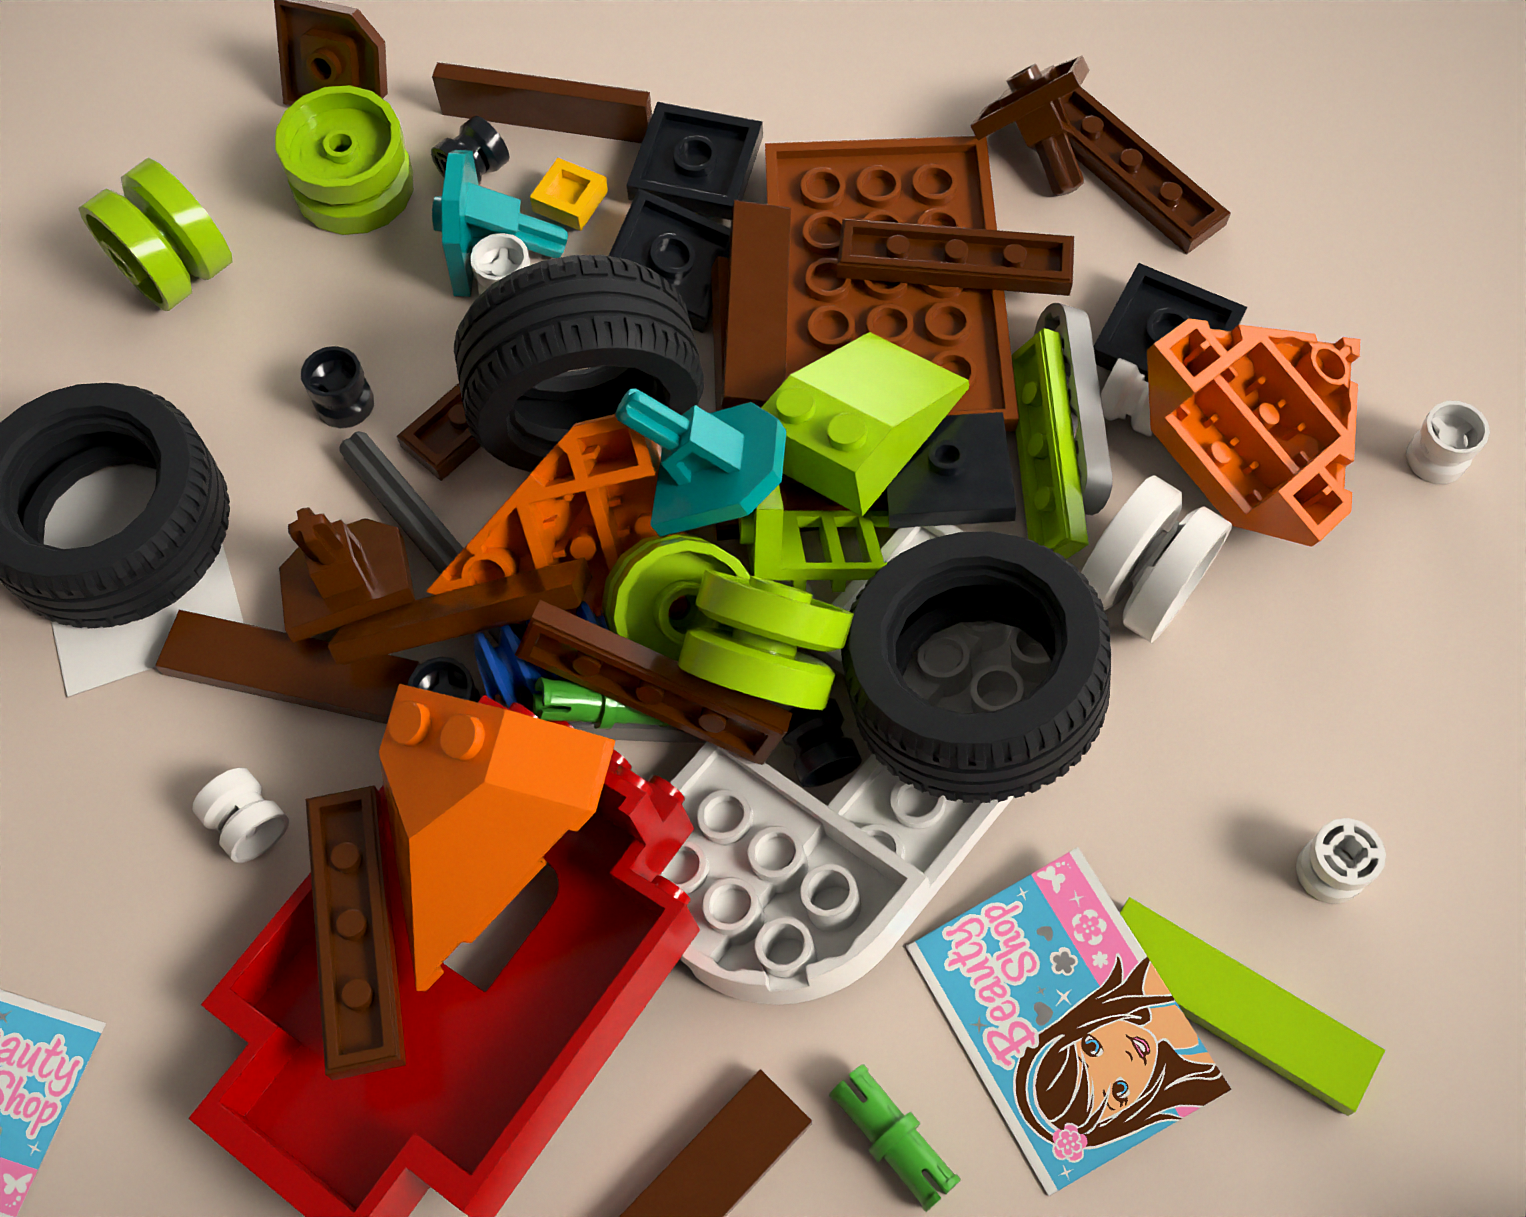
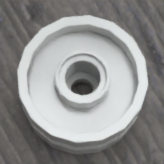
(1154, 556)

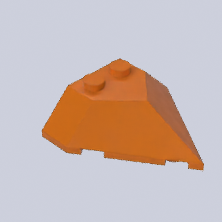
(1259, 423)
(579, 502)
(476, 809)

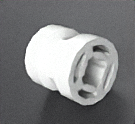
(497, 257)
(1126, 395)
(1447, 442)
(240, 815)
(1329, 872)

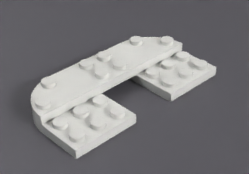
(818, 893)

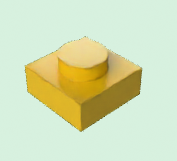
(569, 194)

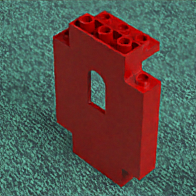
(482, 1068)

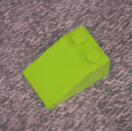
(860, 417)

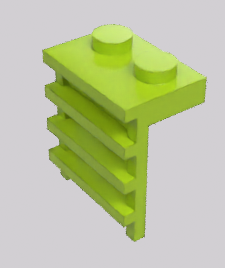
(778, 551)

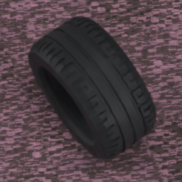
(565, 318)
(157, 555)
(972, 581)

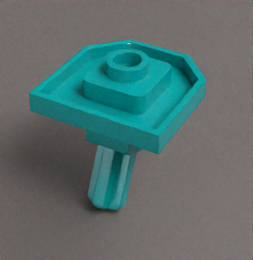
(473, 212)
(710, 462)

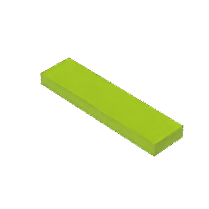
(1048, 447)
(1257, 1013)

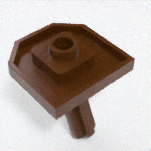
(327, 47)
(1040, 115)
(341, 573)

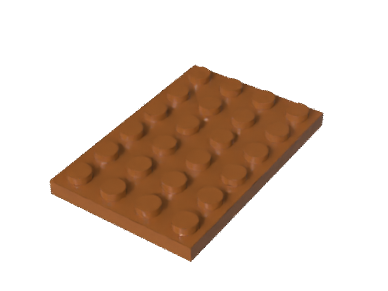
(898, 182)

